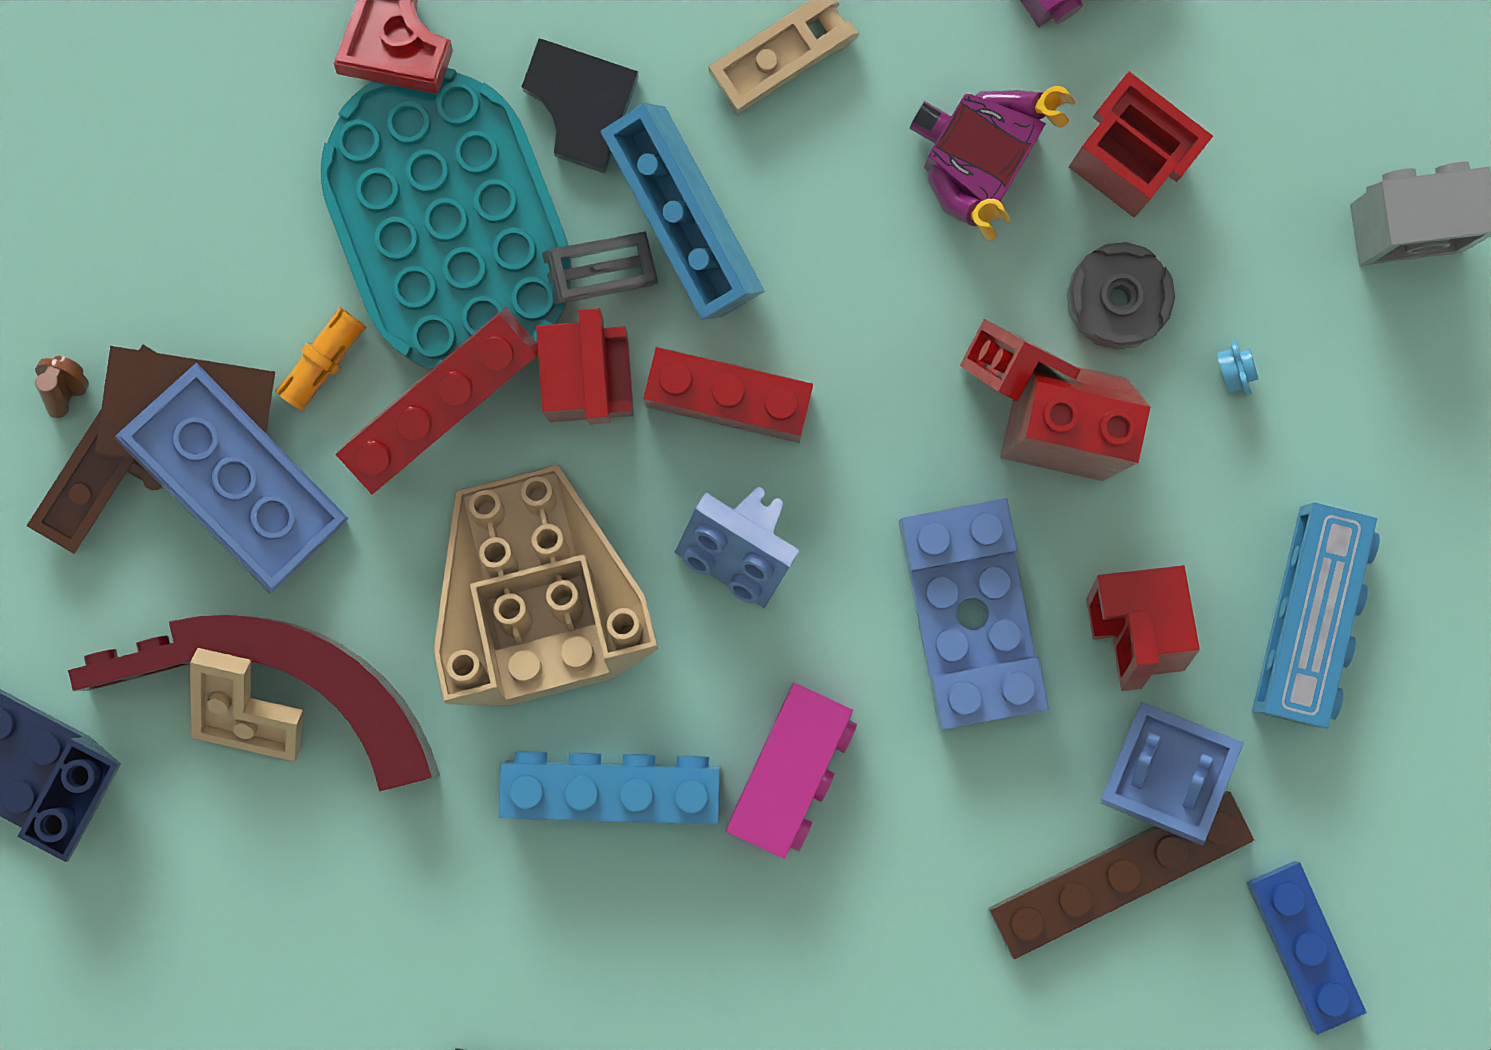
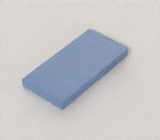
(231, 478)

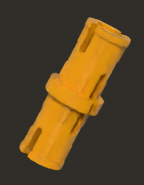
(320, 359)

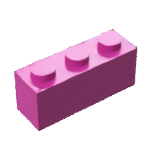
(791, 771)

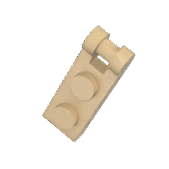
(781, 53)

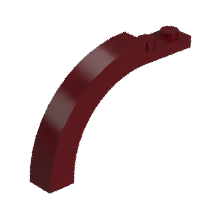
(346, 680)

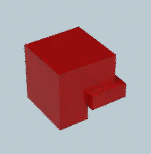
(1138, 145)
(584, 370)
(1149, 619)

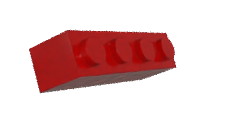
(438, 401)

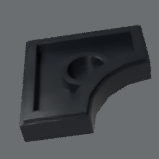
(581, 97)

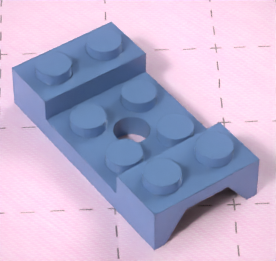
(983, 670)

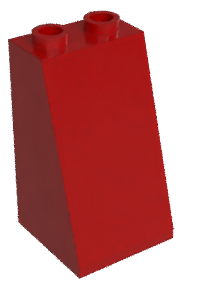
(1077, 425)

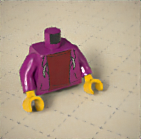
(984, 148)

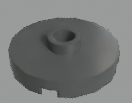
(1139, 276)

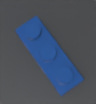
(1306, 947)

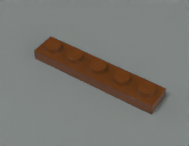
(1112, 880)

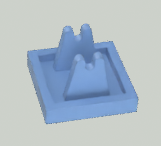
(738, 546)
(1172, 773)

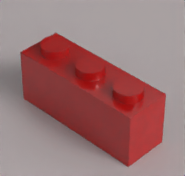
(727, 394)

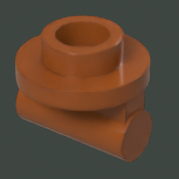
(57, 382)

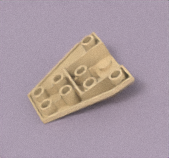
(533, 596)

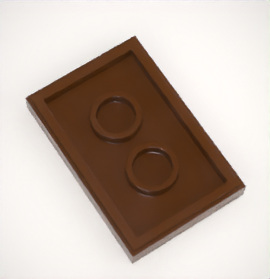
(140, 377)

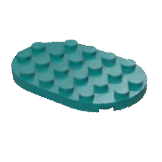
(440, 213)

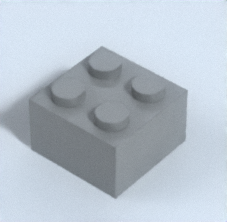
(1422, 214)

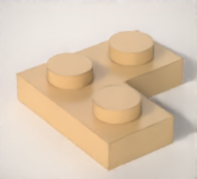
(229, 716)

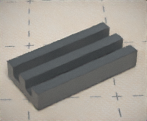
(558, 276)

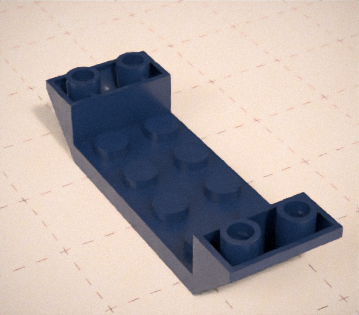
(49, 777)

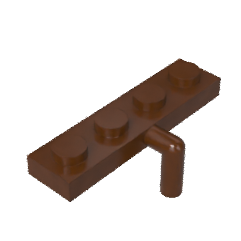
(84, 490)

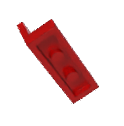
(1008, 360)

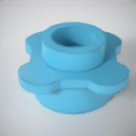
(1237, 369)

